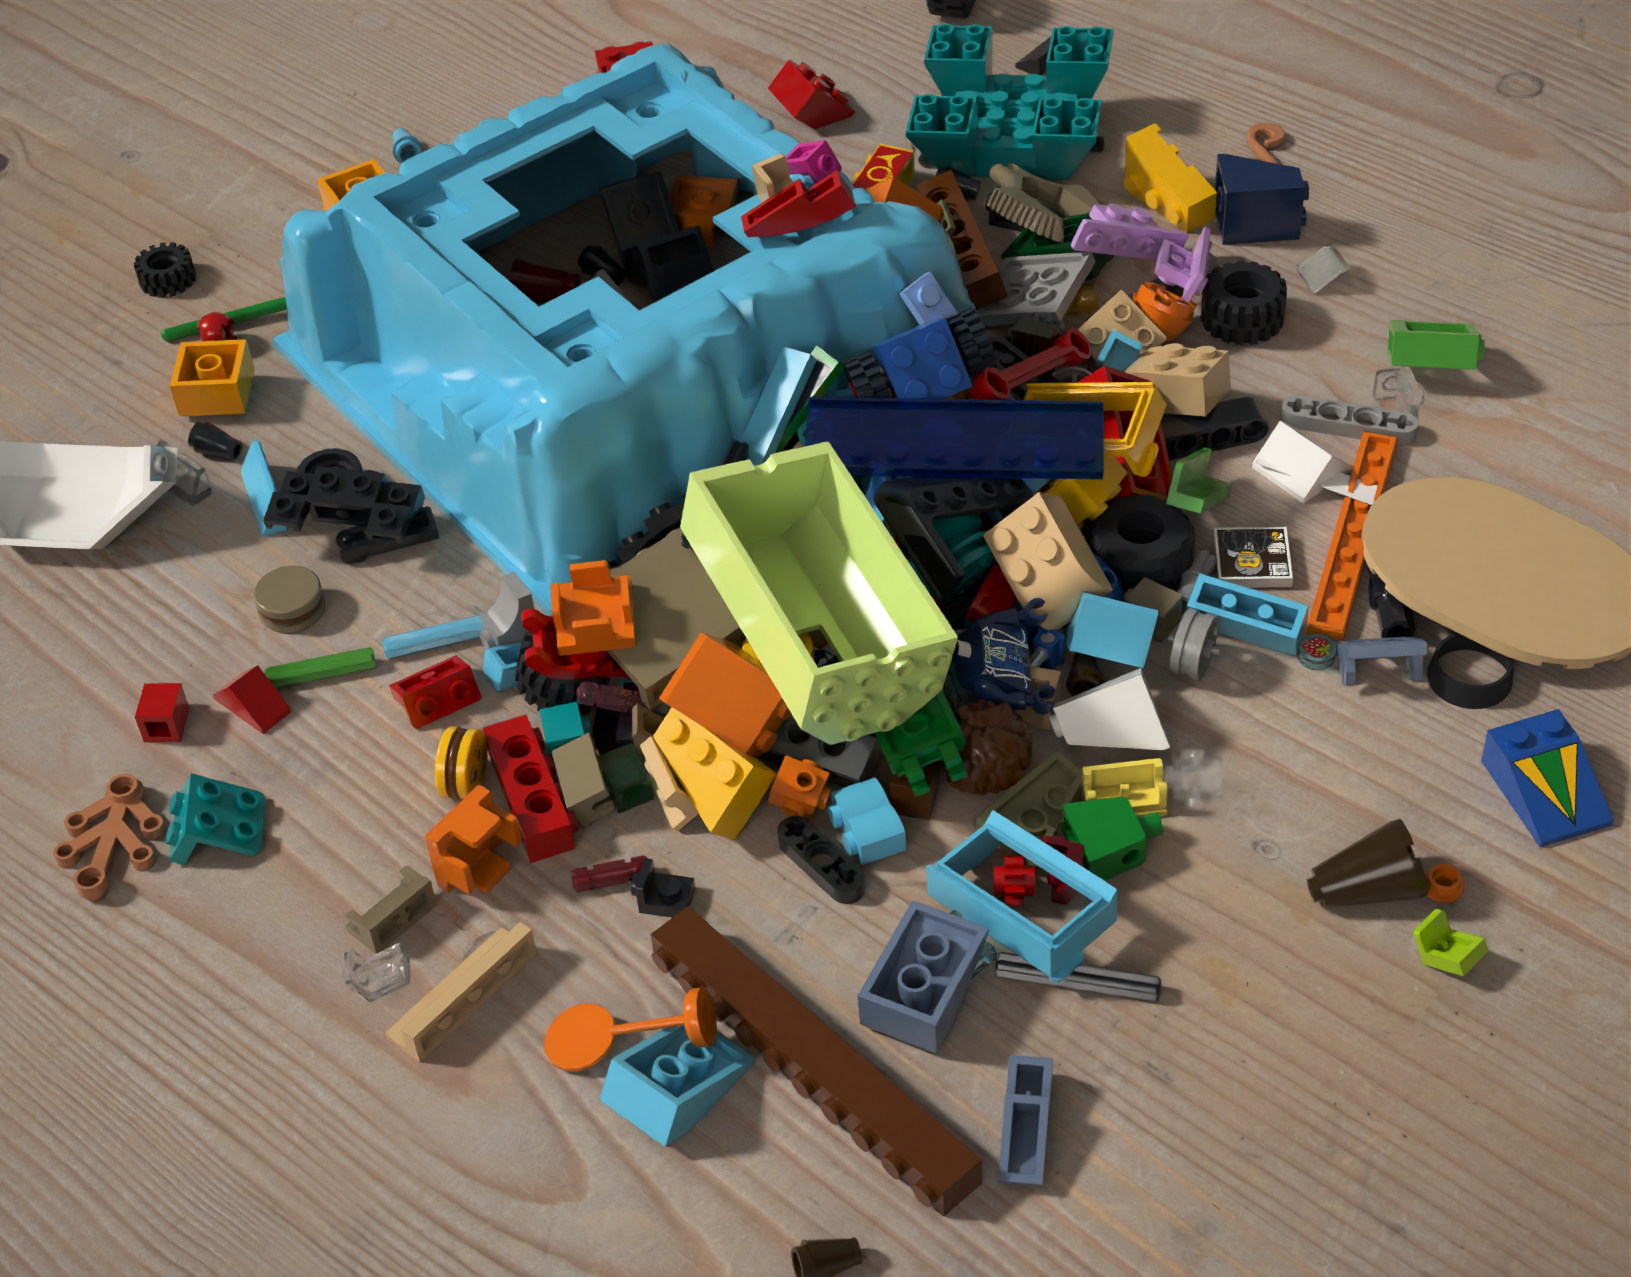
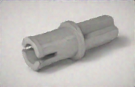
(1203, 564)

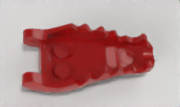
(545, 656)

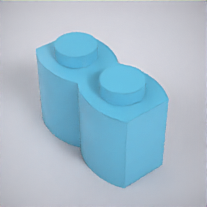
(867, 821)

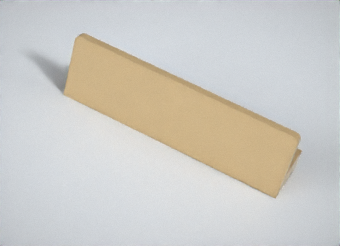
(463, 991)

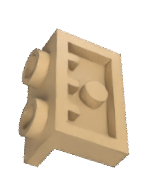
(668, 788)

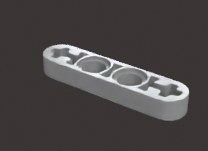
(1349, 417)

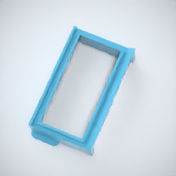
(1051, 954)

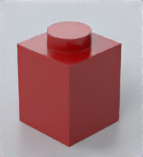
(162, 712)

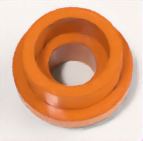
(1448, 876)

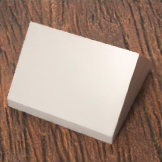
(1301, 458)

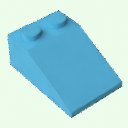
(671, 1083)

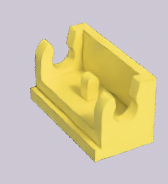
(1134, 780)

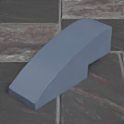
(1026, 1120)

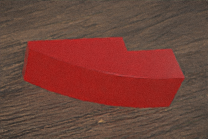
(799, 207)

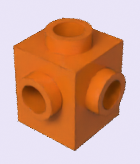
(800, 788)

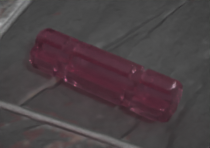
(608, 697)

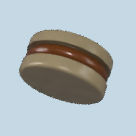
(289, 599)

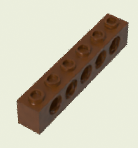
(975, 261)

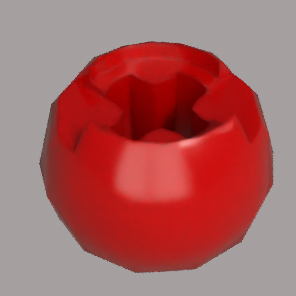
(216, 327)

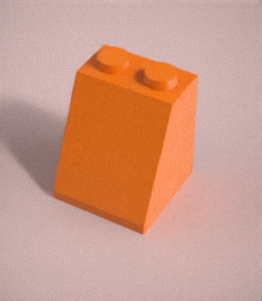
(727, 694)

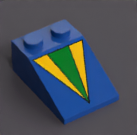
(1546, 777)

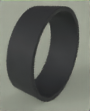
(1463, 694)

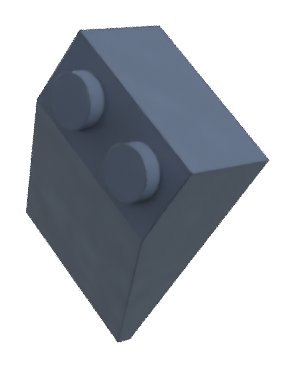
(922, 977)

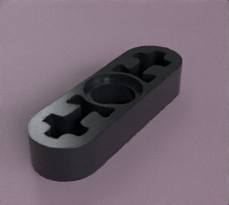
(823, 875)

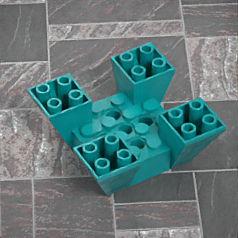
(1007, 118)

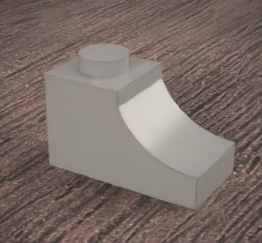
(503, 620)

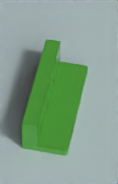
(1192, 488)

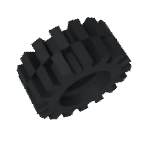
(165, 269)

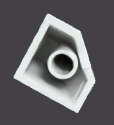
(1112, 716)

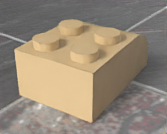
(1187, 378)
(1046, 558)

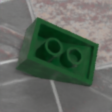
(1030, 243)

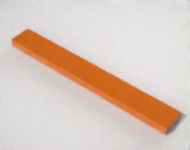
(1345, 557)

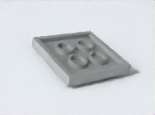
(1037, 285)

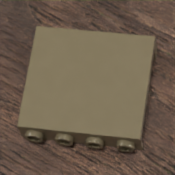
(671, 608)

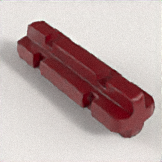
(606, 874)

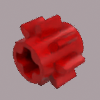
(1014, 880)

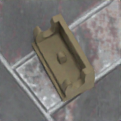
(582, 779)
(394, 912)

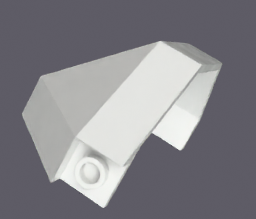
(78, 491)

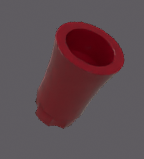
(540, 282)

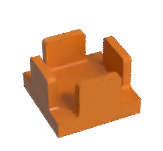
(700, 199)
(593, 610)
(465, 840)

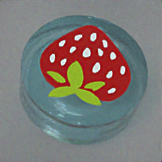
(1317, 652)

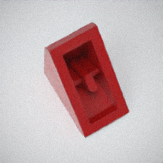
(254, 699)

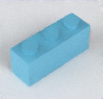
(1251, 614)

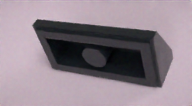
(1035, 60)

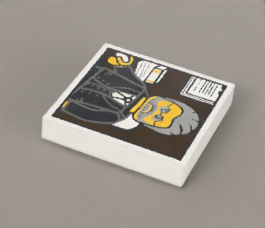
(1253, 556)

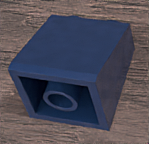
(1258, 200)

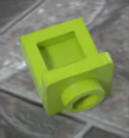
(1446, 947)

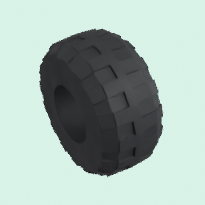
(1143, 540)

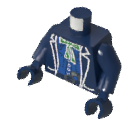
(996, 659)

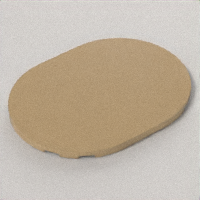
(1502, 571)

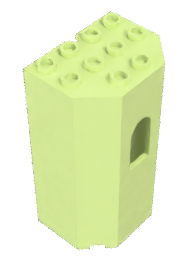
(807, 553)

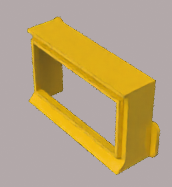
(1139, 397)

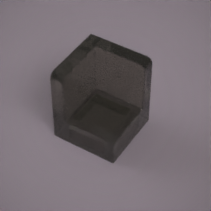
(1322, 267)

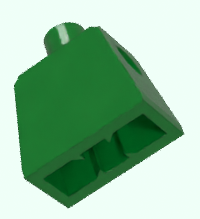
(1110, 834)

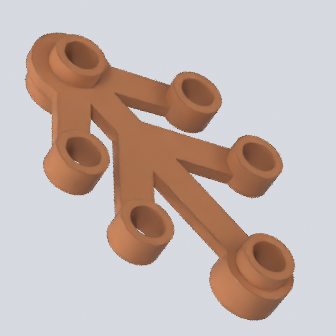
(121, 794)

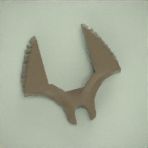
(1016, 201)

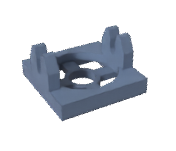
(1354, 649)

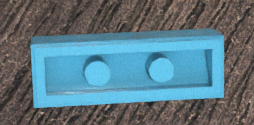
(259, 486)

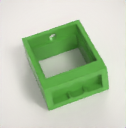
(1434, 344)

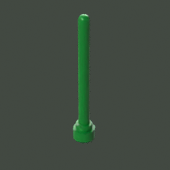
(237, 315)

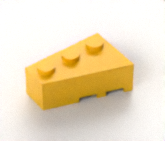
(1165, 182)
(715, 774)

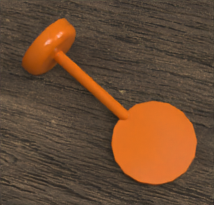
(588, 1031)

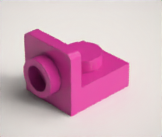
(813, 159)

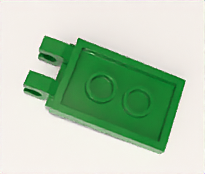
(922, 740)

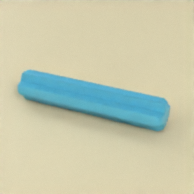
(432, 637)

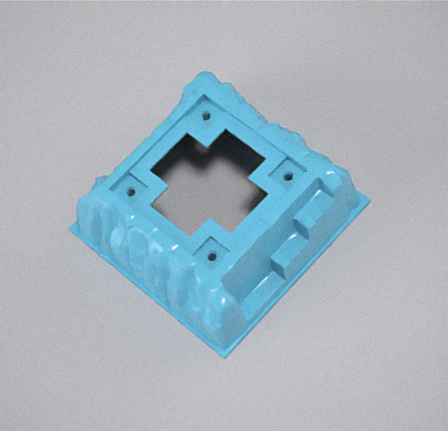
(579, 413)

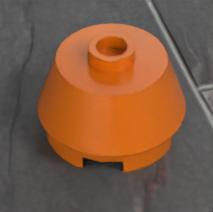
(1165, 309)

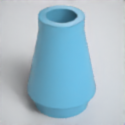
(405, 145)

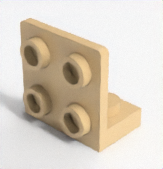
(1125, 317)

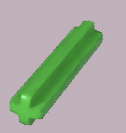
(321, 667)

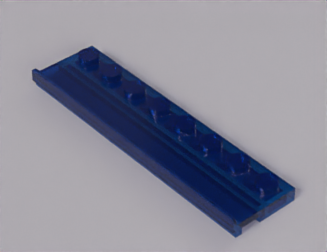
(961, 437)

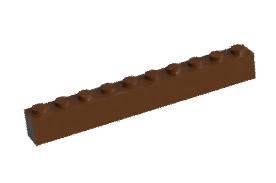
(819, 1063)

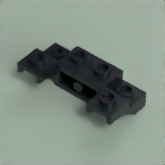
(346, 499)

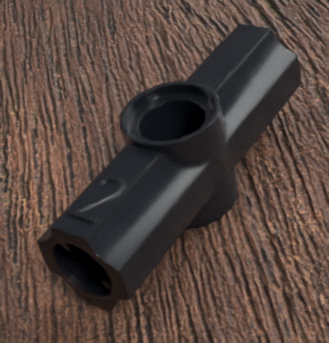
(1393, 616)

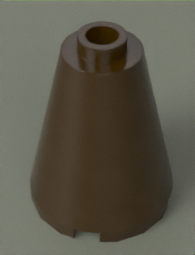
(1371, 870)

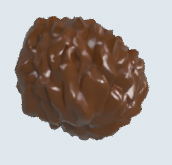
(995, 748)

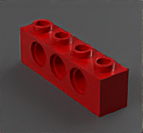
(529, 788)

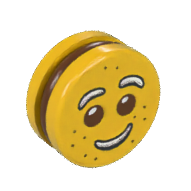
(460, 761)

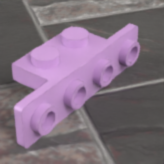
(1123, 233)
(1185, 267)

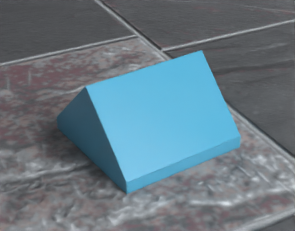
(1111, 630)

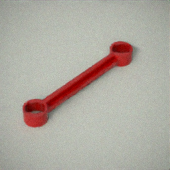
(1067, 350)

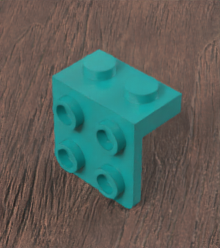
(215, 816)

